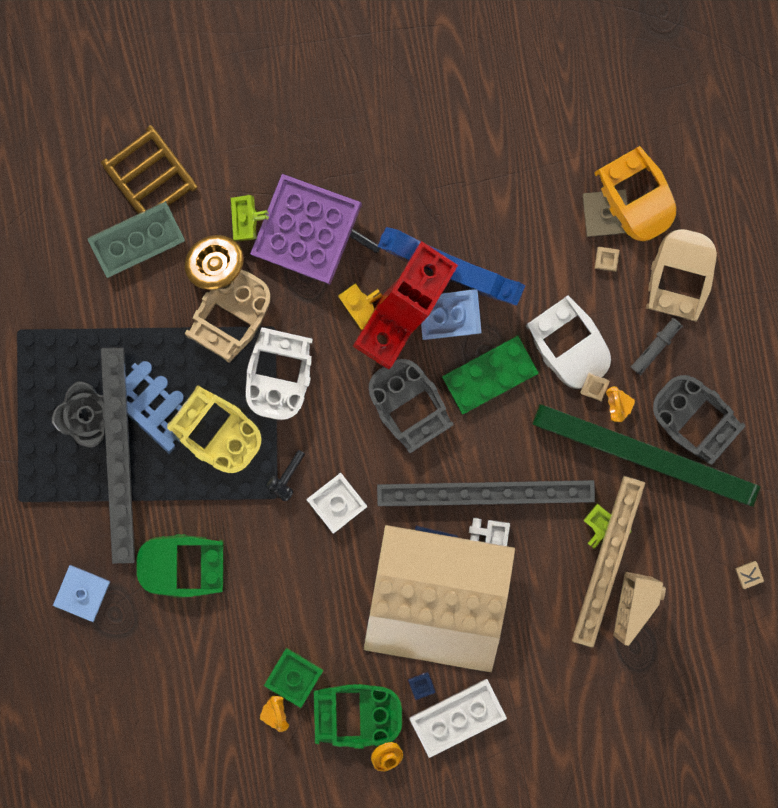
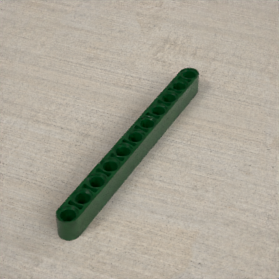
(646, 455)

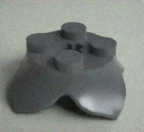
(67, 419)

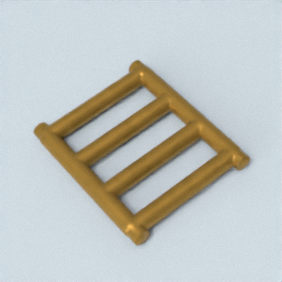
(164, 150)

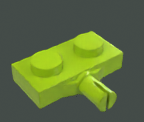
(245, 218)
(598, 520)

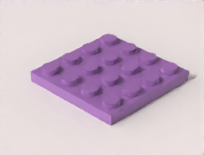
(306, 229)

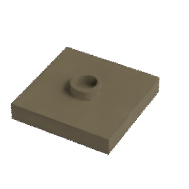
(598, 217)

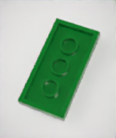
(490, 375)

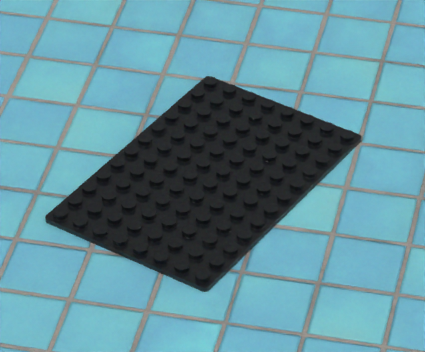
(61, 470)

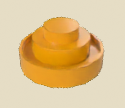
(386, 756)

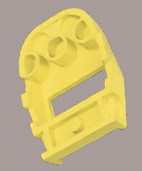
(233, 443)

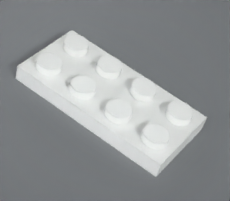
(458, 718)

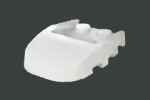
(586, 357)
(274, 396)

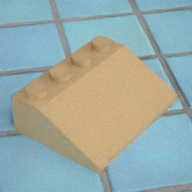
(637, 603)

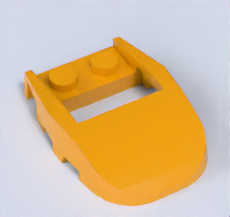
(648, 214)

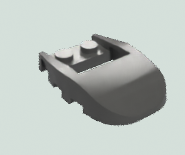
(399, 385)
(680, 401)

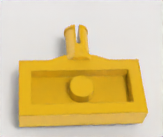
(359, 304)

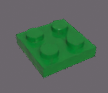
(293, 677)

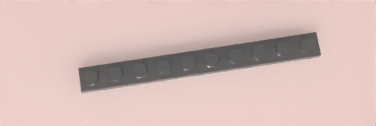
(118, 455)
(485, 493)

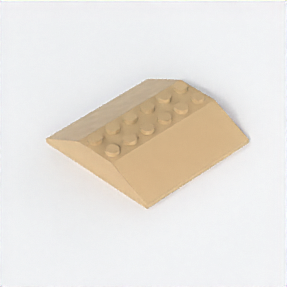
(439, 598)

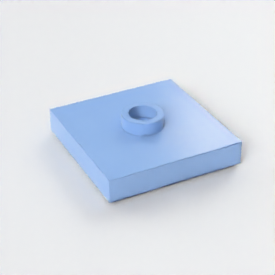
(81, 593)

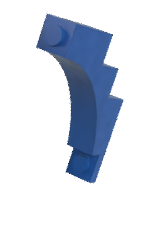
(466, 274)

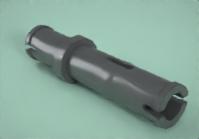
(663, 338)

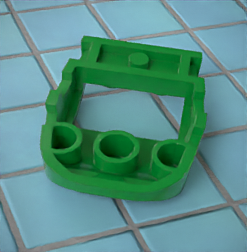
(159, 565)
(378, 716)

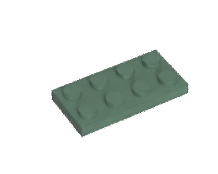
(136, 239)

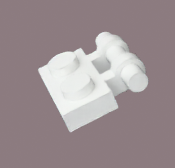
(495, 533)

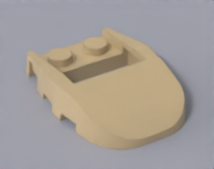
(689, 253)
(244, 298)

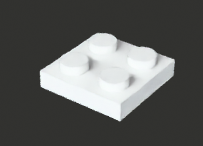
(337, 503)

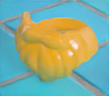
(620, 404)
(274, 714)

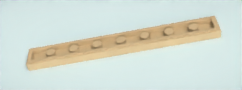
(608, 561)

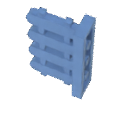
(142, 402)

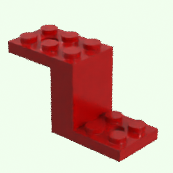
(405, 305)

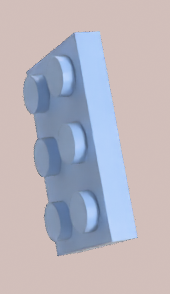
(453, 316)

